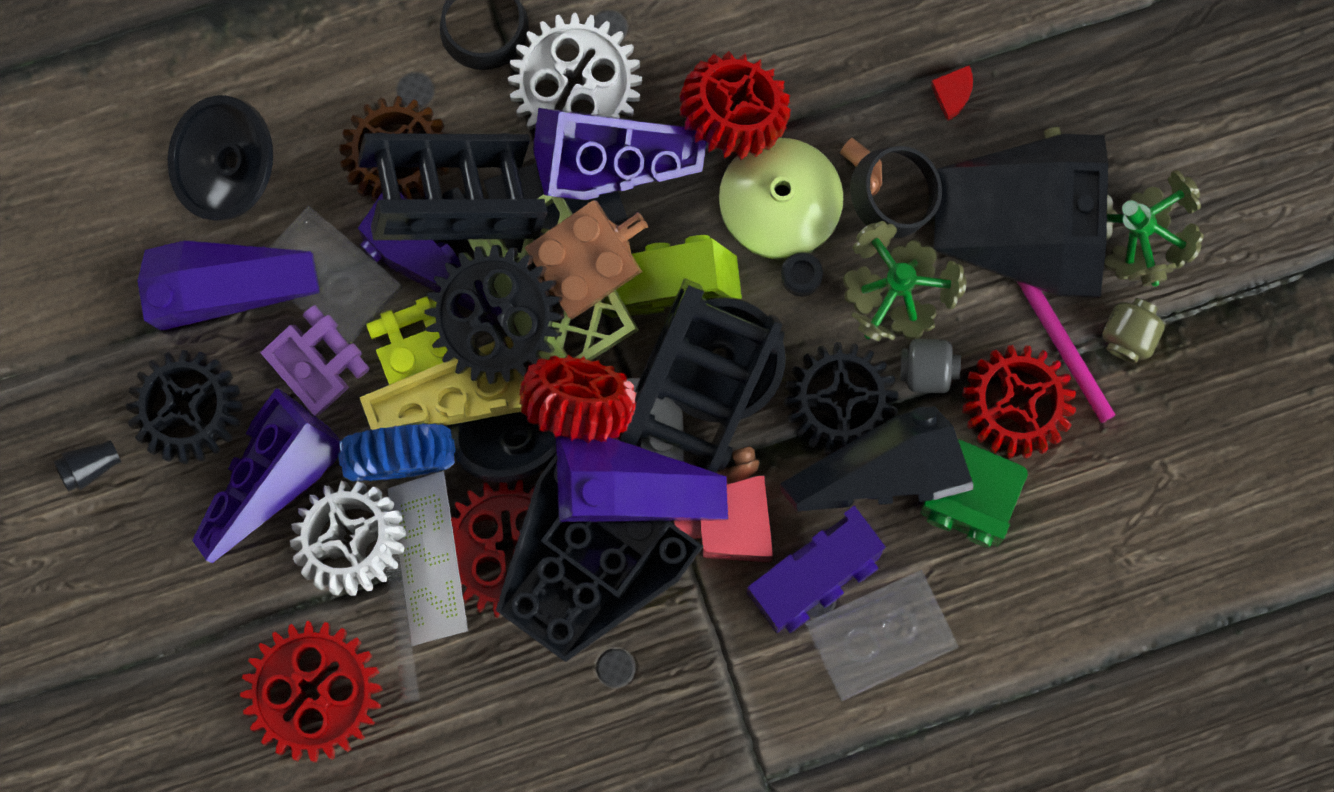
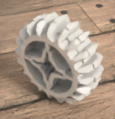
(315, 548)

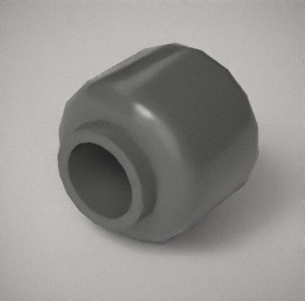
(929, 366)

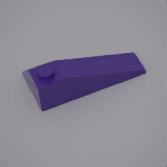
(602, 154)
(417, 260)
(211, 280)
(281, 461)
(633, 484)

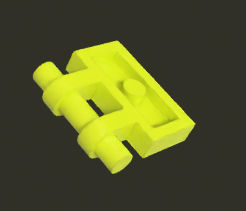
(413, 353)

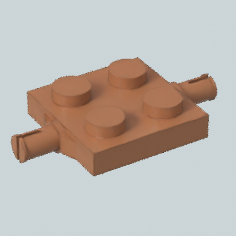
(587, 257)

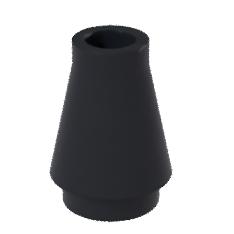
(86, 464)

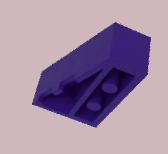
(817, 572)

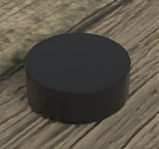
(801, 274)

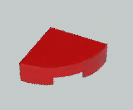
(953, 91)

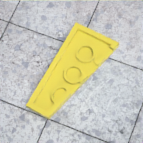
(443, 397)

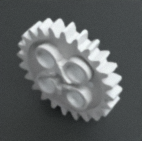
(542, 63)

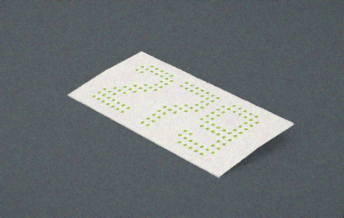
(429, 560)

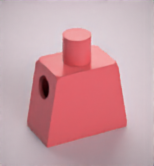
(744, 533)

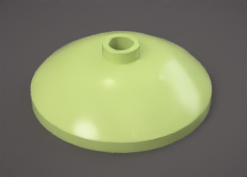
(781, 224)

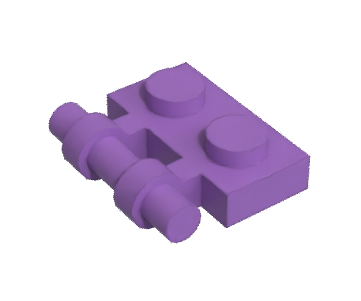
(305, 369)

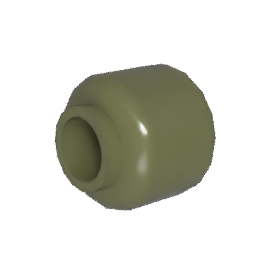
(1133, 330)

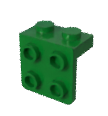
(986, 508)

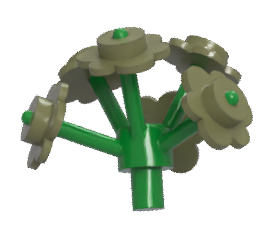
(1148, 215)
(908, 269)

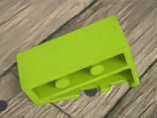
(666, 267)

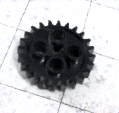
(461, 333)

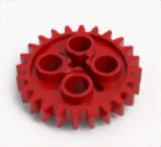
(474, 551)
(339, 717)

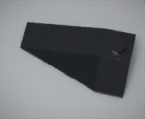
(898, 458)

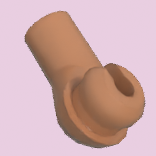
(855, 152)
(744, 466)

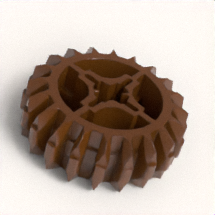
(373, 123)

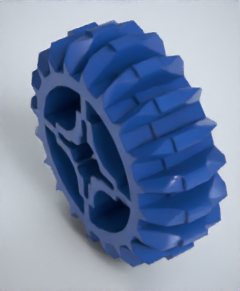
(396, 452)

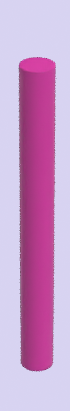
(1068, 352)

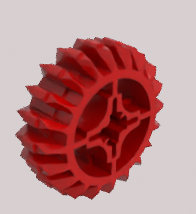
(756, 119)
(1011, 385)
(577, 398)

